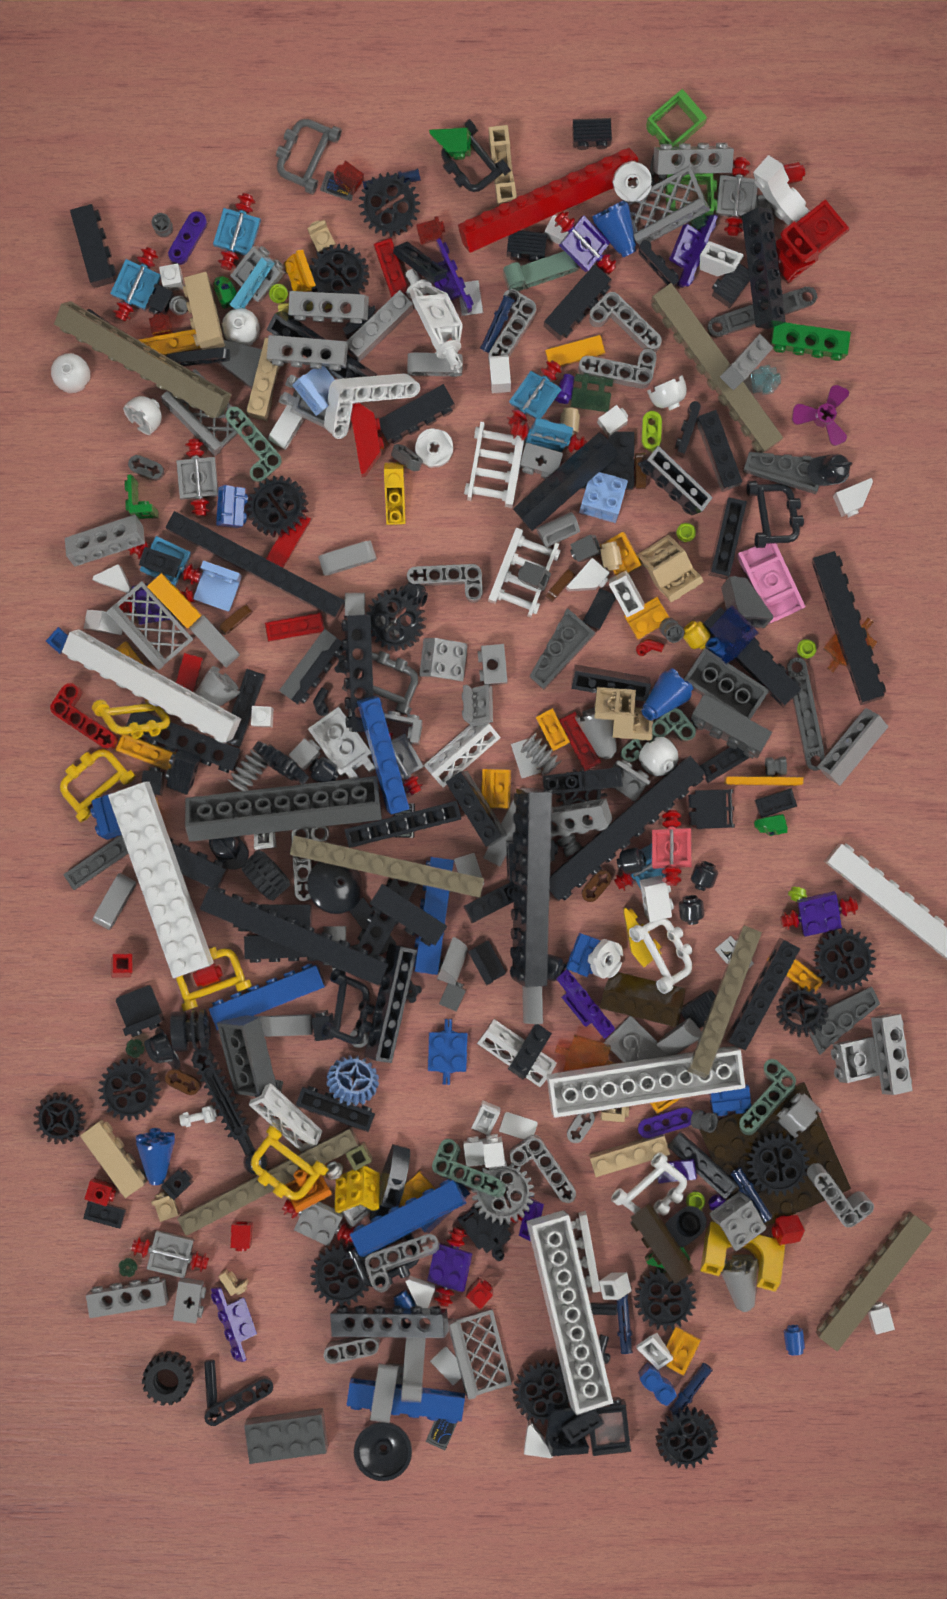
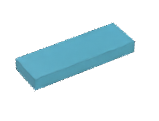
(252, 283)

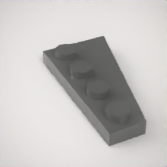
(781, 469)
(567, 641)
(843, 1017)

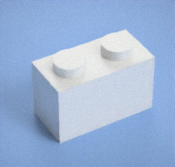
(626, 593)
(656, 898)

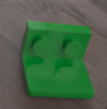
(141, 509)

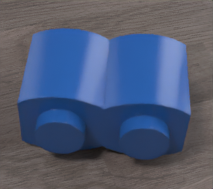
(654, 1382)

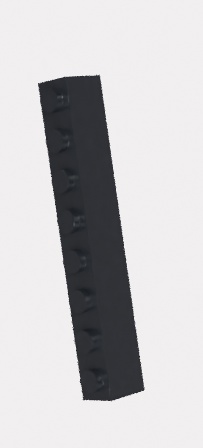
(848, 628)

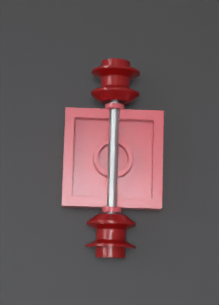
(671, 848)

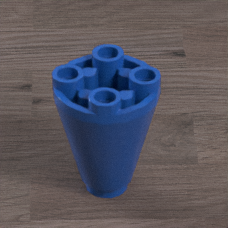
(617, 227)
(667, 694)
(155, 1153)

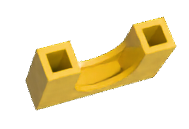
(765, 1249)

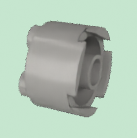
(799, 1114)

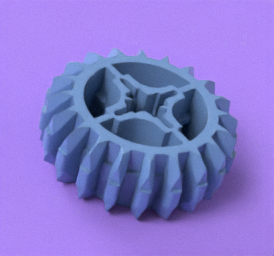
(341, 1083)

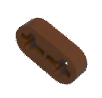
(640, 477)
(560, 585)
(235, 619)
(600, 889)
(180, 1085)

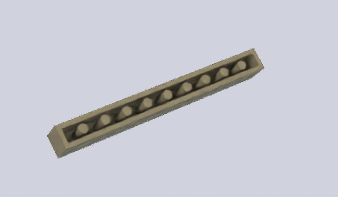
(142, 359)
(712, 364)
(386, 866)
(252, 1189)

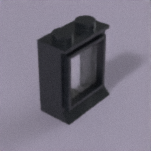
(614, 1433)

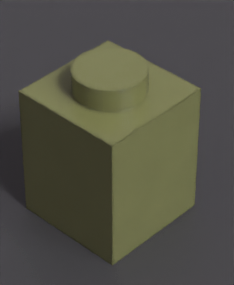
(359, 1156)

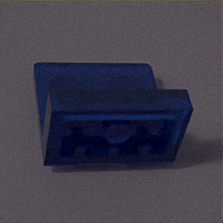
(733, 633)

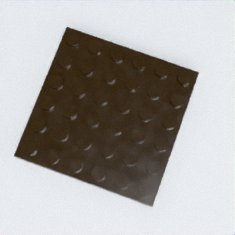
(731, 1147)

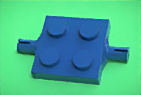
(447, 1051)

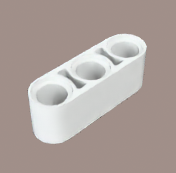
(285, 428)

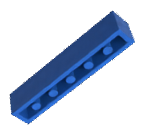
(383, 754)
(436, 905)
(269, 996)
(407, 1218)
(434, 1402)

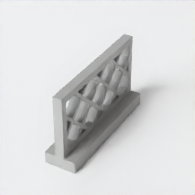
(674, 219)
(195, 426)
(137, 636)
(462, 1356)

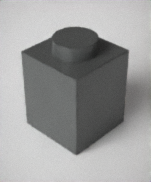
(585, 548)
(534, 576)
(453, 996)

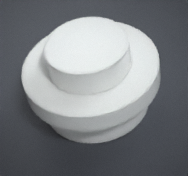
(335, 1170)

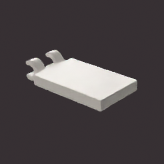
(341, 745)

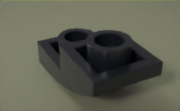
(352, 328)

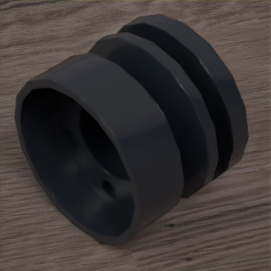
(193, 1030)

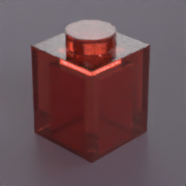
(348, 177)

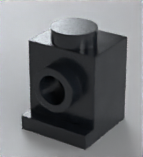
(160, 300)
(171, 1188)

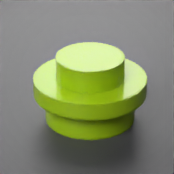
(278, 293)
(686, 532)
(806, 648)
(797, 893)
(695, 1199)

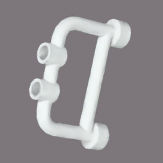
(666, 983)
(661, 1206)

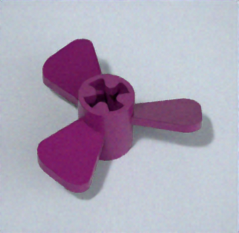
(804, 414)

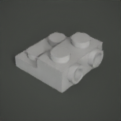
(247, 265)
(855, 1060)

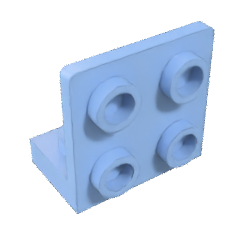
(315, 388)
(603, 497)
(217, 586)

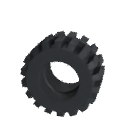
(265, 875)
(161, 1392)

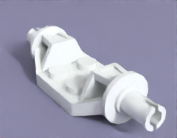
(438, 317)

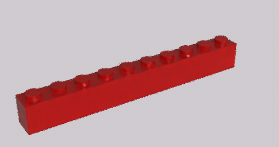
(543, 202)

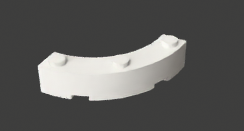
(786, 201)

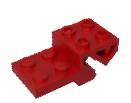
(808, 238)

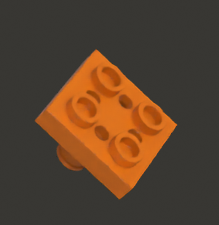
(317, 1192)

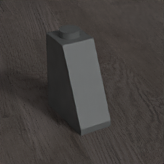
(242, 362)
(742, 595)

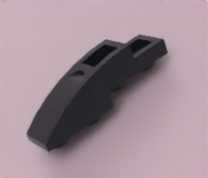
(583, 780)
(489, 902)
(393, 1180)

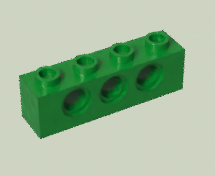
(838, 338)

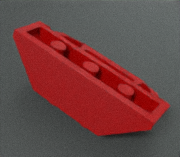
(366, 437)

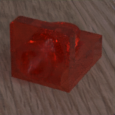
(430, 230)

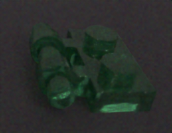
(591, 399)

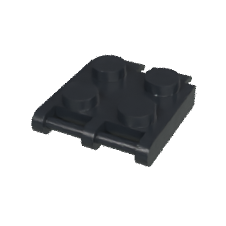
(711, 809)
(484, 1231)

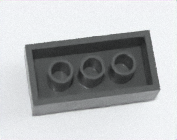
(730, 726)
(286, 1436)

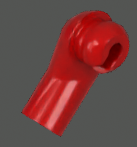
(648, 645)

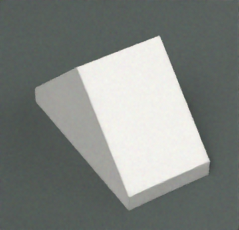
(500, 374)
(114, 578)
(101, 622)
(264, 841)
(486, 1117)
(420, 1290)
(655, 1351)
(535, 1442)

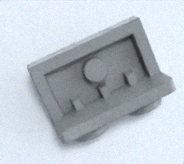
(477, 705)

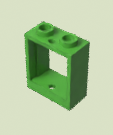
(691, 110)
(702, 179)

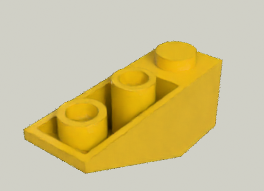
(394, 493)
(639, 948)

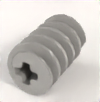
(539, 754)
(248, 771)

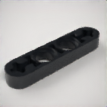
(200, 356)
(236, 1397)

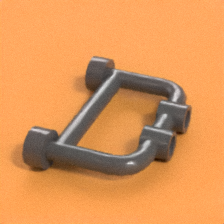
(291, 137)
(401, 666)

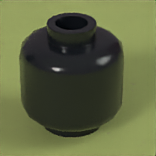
(416, 591)
(323, 770)
(631, 860)
(704, 875)
(691, 909)
(555, 967)

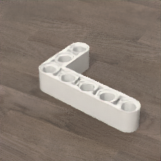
(363, 389)

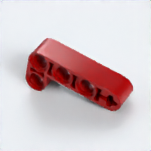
(85, 722)

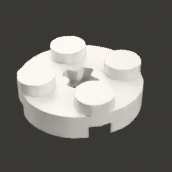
(632, 193)
(436, 437)
(609, 950)

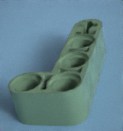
(539, 271)
(251, 440)
(668, 727)
(764, 1100)
(469, 1173)

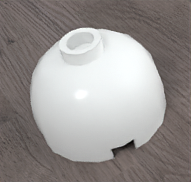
(240, 326)
(70, 373)
(668, 394)
(144, 413)
(659, 757)

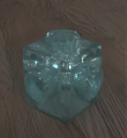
(765, 380)

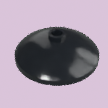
(326, 891)
(379, 1463)

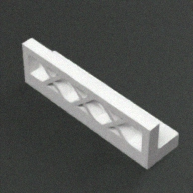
(459, 748)
(507, 1040)
(289, 1117)

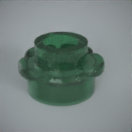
(699, 222)
(135, 1043)
(132, 1267)

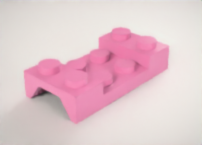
(771, 580)

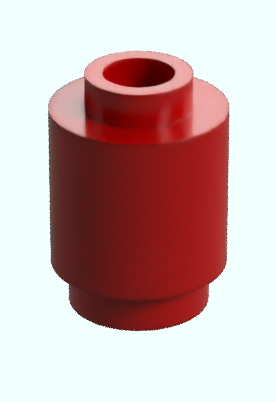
(795, 172)
(208, 975)

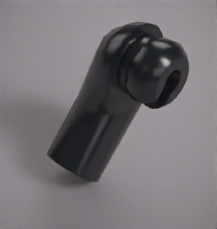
(319, 702)
(498, 1251)
(603, 1340)

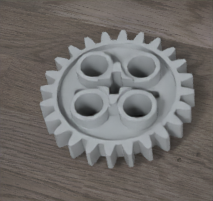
(518, 1185)

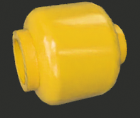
(696, 635)

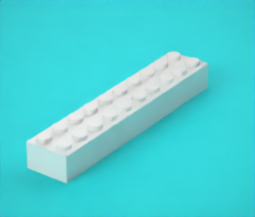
(160, 879)
(641, 1082)
(569, 1312)

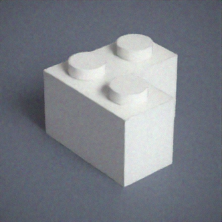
(484, 1151)

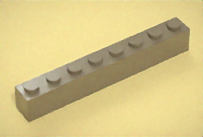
(724, 1002)
(873, 1281)

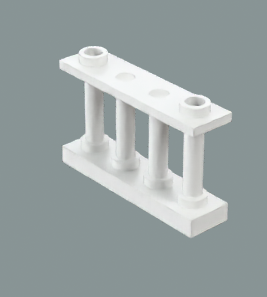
(510, 477)
(505, 575)
(585, 1243)

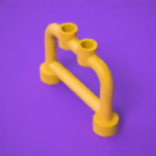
(102, 709)
(88, 760)
(239, 980)
(279, 1188)

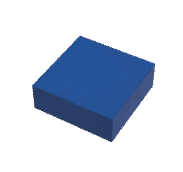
(57, 640)

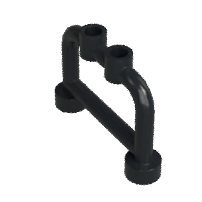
(460, 179)
(793, 504)
(366, 1008)
(402, 1270)

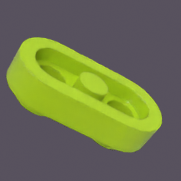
(651, 431)

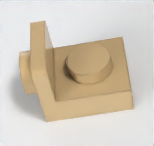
(320, 236)
(614, 1115)
(165, 1206)
(229, 1281)

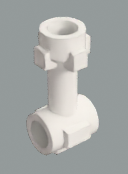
(208, 1114)

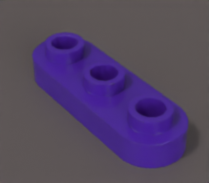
(186, 247)
(658, 1128)

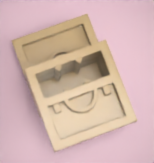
(670, 568)
(620, 707)

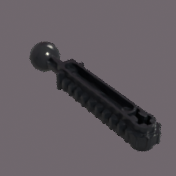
(226, 1105)

